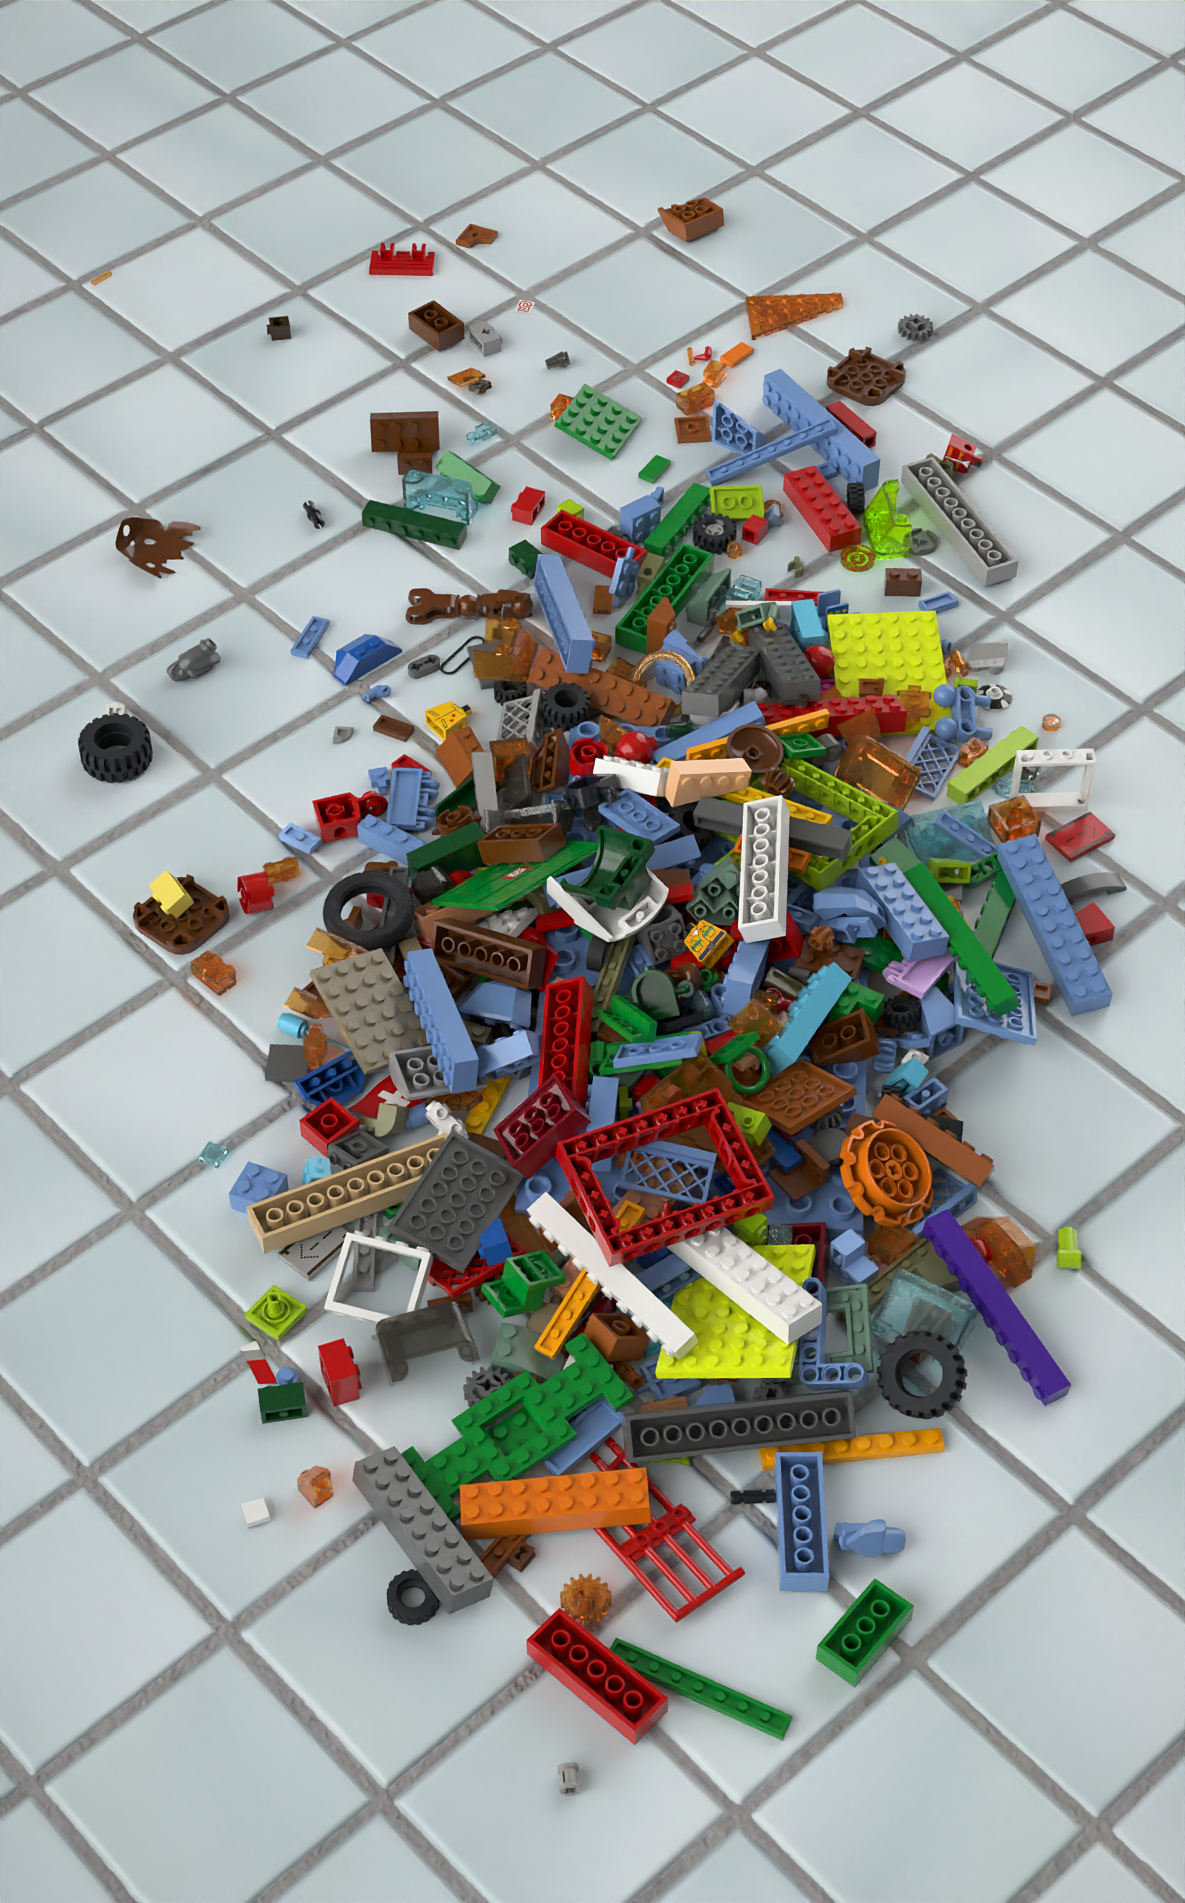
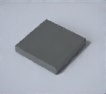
(286, 1063)

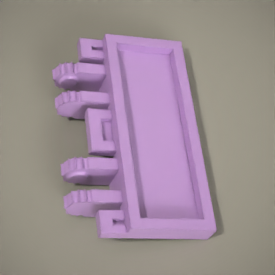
(919, 975)

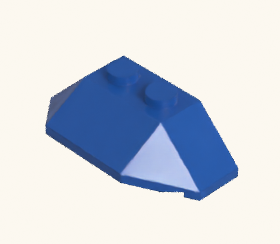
(363, 656)
(336, 1079)

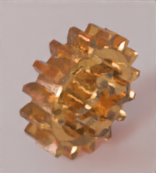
(315, 1046)
(584, 1588)

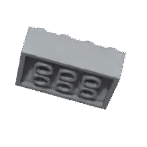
(417, 1074)

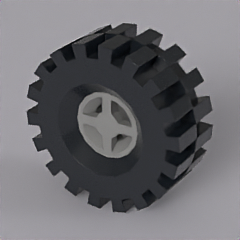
(714, 533)

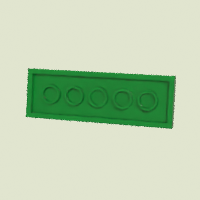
(881, 952)

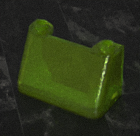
(886, 530)

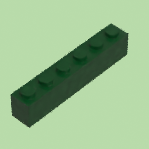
(414, 524)

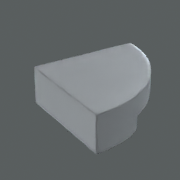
(342, 734)

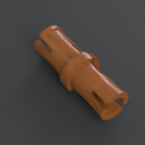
(627, 1374)

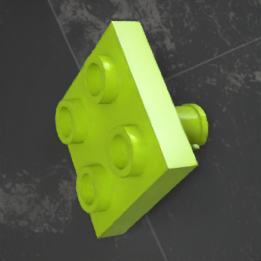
(276, 1312)

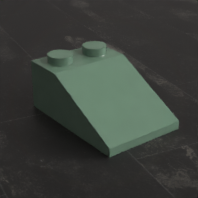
(516, 1353)

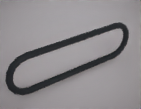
(452, 672)

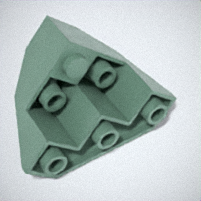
(718, 894)

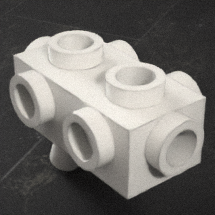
(440, 1117)

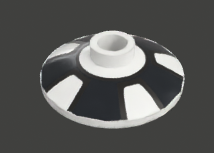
(1000, 696)

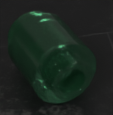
(678, 729)

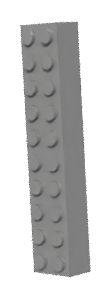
(959, 521)

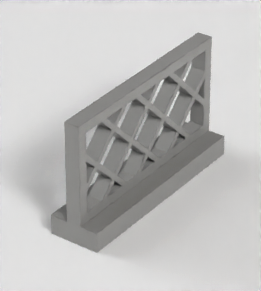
(534, 723)

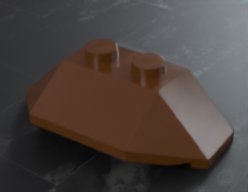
(550, 763)

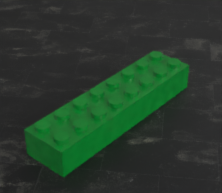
(676, 581)

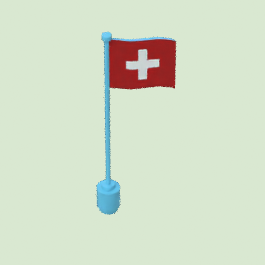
(382, 1093)

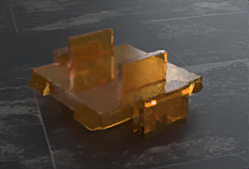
(915, 702)

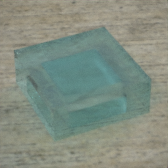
(213, 1154)

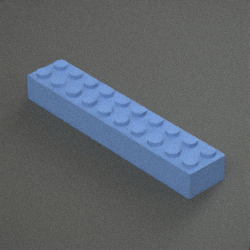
(801, 410)
(563, 614)
(1054, 925)

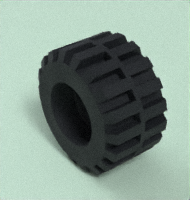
(565, 696)
(684, 816)

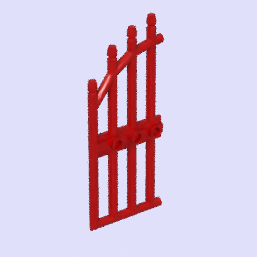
(657, 1533)

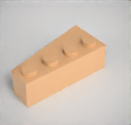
(705, 778)

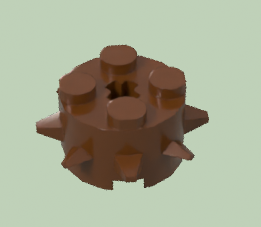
(451, 821)

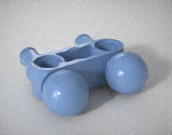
(962, 714)

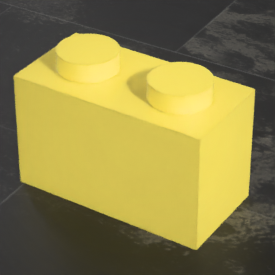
(171, 894)

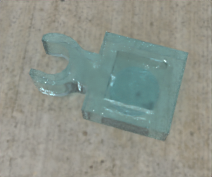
(482, 431)

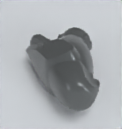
(194, 661)

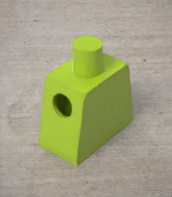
(944, 870)

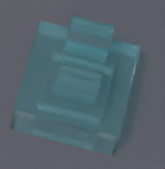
(780, 1235)

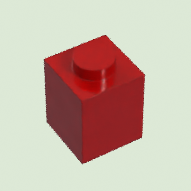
(754, 529)

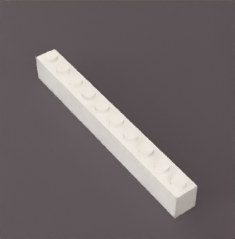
(615, 1280)

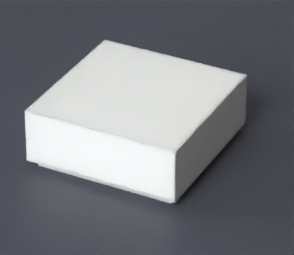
(255, 1512)

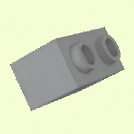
(484, 338)

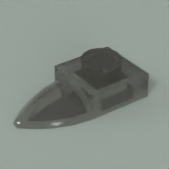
(479, 386)

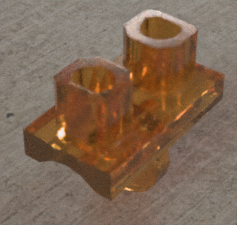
(282, 870)

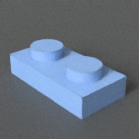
(300, 838)

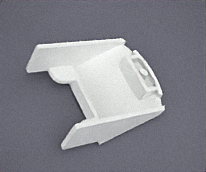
(608, 923)

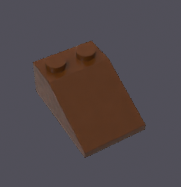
(845, 1040)

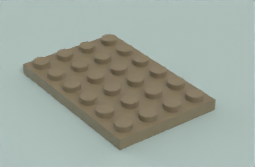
(370, 1008)

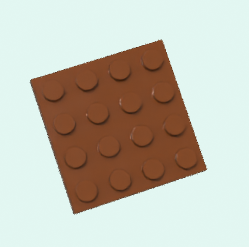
(799, 1096)

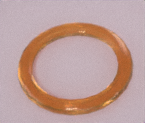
(666, 655)

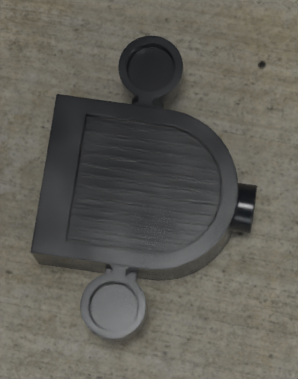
(591, 790)

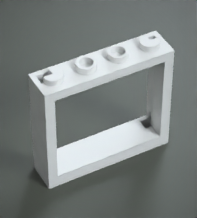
(1056, 757)
(367, 1316)

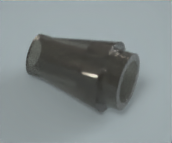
(558, 361)

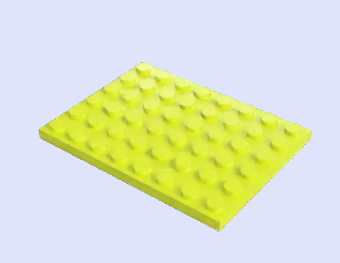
(890, 646)
(728, 1336)

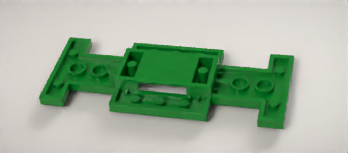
(525, 1436)

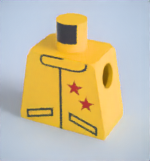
(447, 718)

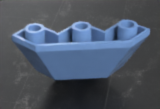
(851, 901)
(498, 1003)

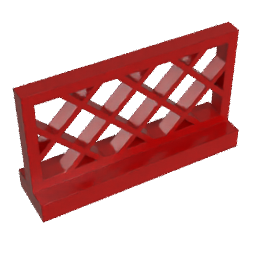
(444, 1275)

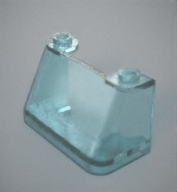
(441, 492)
(921, 1305)

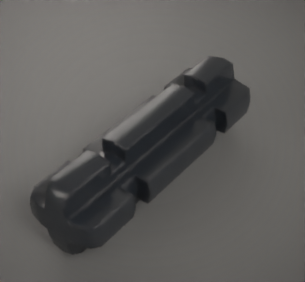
(752, 1496)

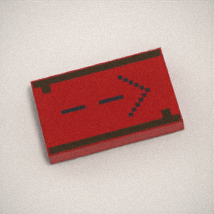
(1079, 836)

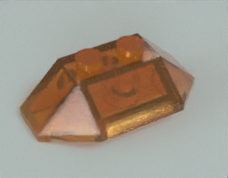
(1010, 1247)

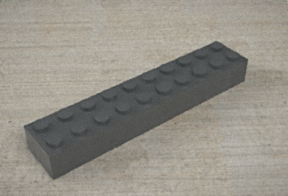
(738, 1426)

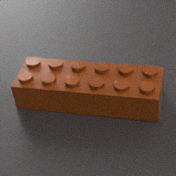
(935, 1142)

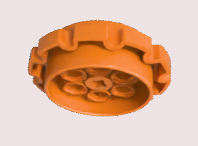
(886, 1174)

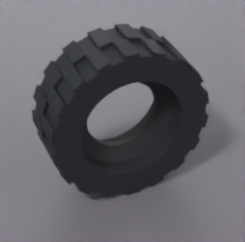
(407, 1614)

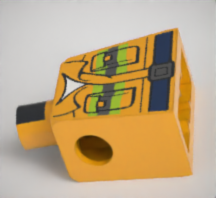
(707, 942)

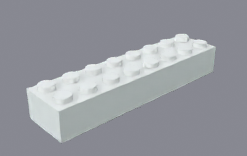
(764, 869)
(752, 1283)

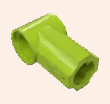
(1068, 1254)

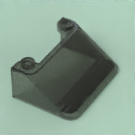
(422, 1334)

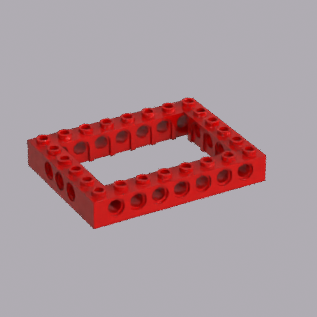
(707, 1109)

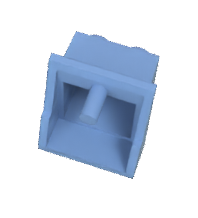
(668, 672)

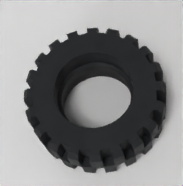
(115, 764)
(952, 1374)

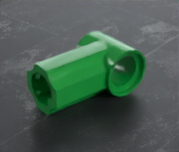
(596, 1058)

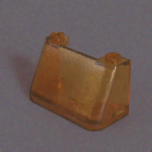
(878, 771)

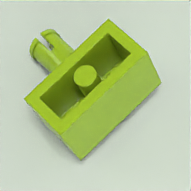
(752, 1230)

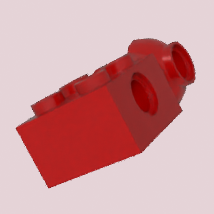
(340, 814)

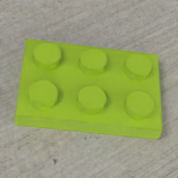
(737, 501)

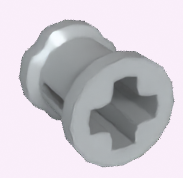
(569, 1779)

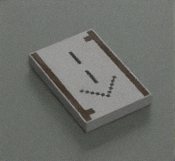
(315, 1252)

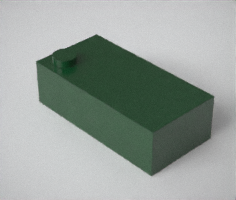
(451, 852)

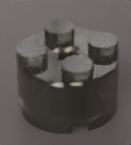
(431, 884)

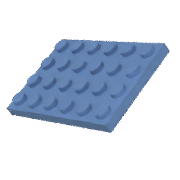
(973, 1012)

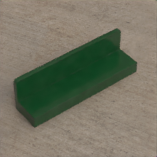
(462, 796)

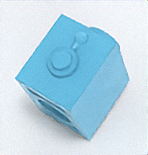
(315, 1169)

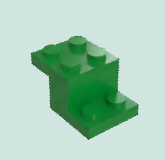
(523, 1283)

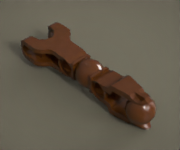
(436, 606)

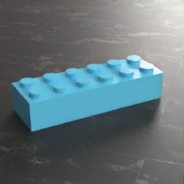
(805, 1016)

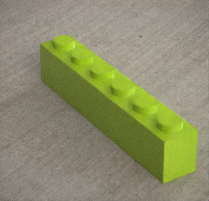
(991, 766)

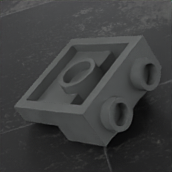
(355, 1149)

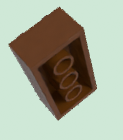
(404, 431)
(521, 843)

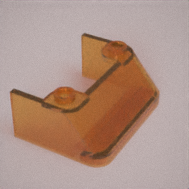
(508, 660)
(334, 950)

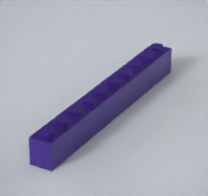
(996, 1307)

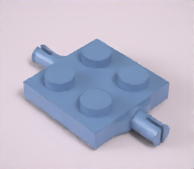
(624, 577)
(665, 1387)

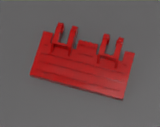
(402, 263)

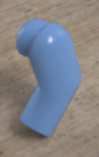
(377, 691)

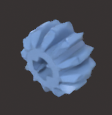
(885, 1060)

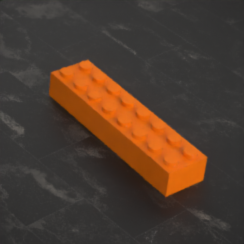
(555, 1504)

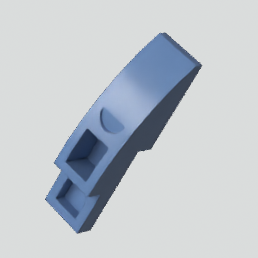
(849, 928)

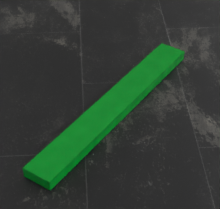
(704, 1690)

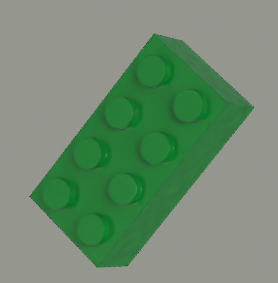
(864, 1632)

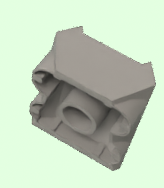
(988, 656)

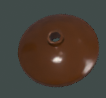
(757, 742)

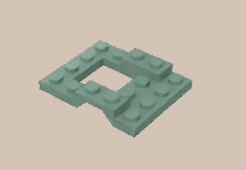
(855, 1301)

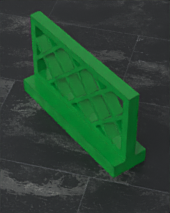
(611, 1048)

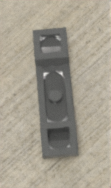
(1093, 884)

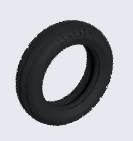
(369, 883)

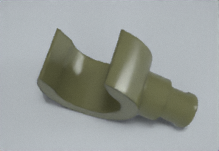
(796, 564)

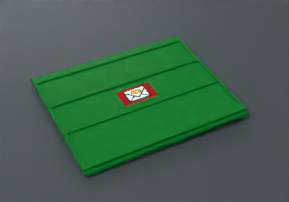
(505, 883)

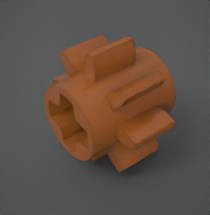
(821, 938)

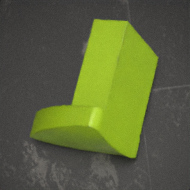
(966, 682)

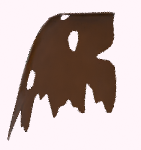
(165, 548)

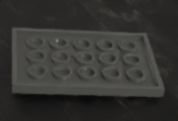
(456, 1201)

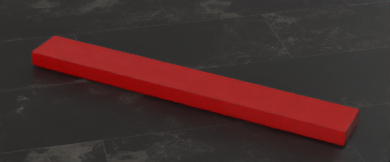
(562, 919)

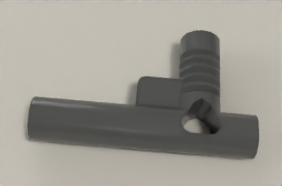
(709, 625)

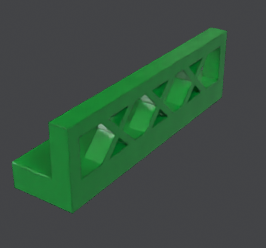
(628, 1021)

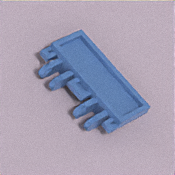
(409, 799)
(592, 1428)

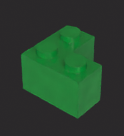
(857, 997)

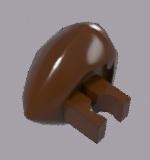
(687, 971)

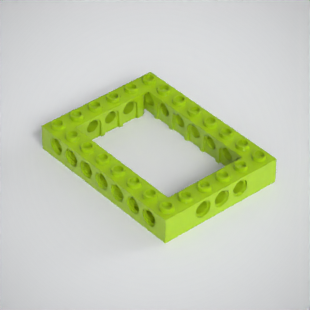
(874, 818)

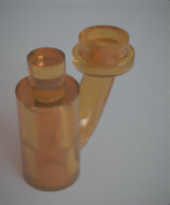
(958, 662)

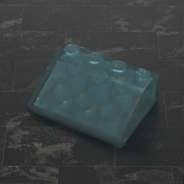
(932, 843)

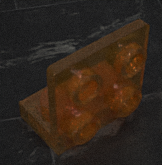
(759, 1019)

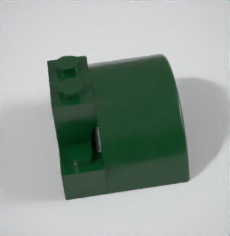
(618, 870)

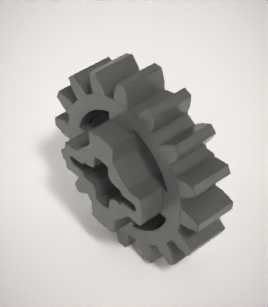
(915, 327)
(481, 1382)

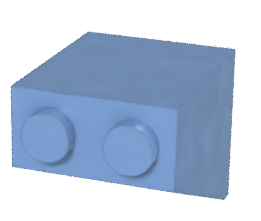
(938, 1023)

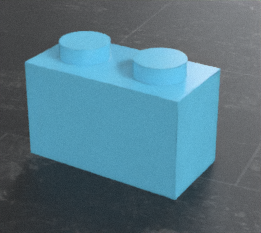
(907, 1076)

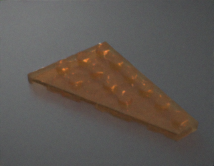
(775, 313)

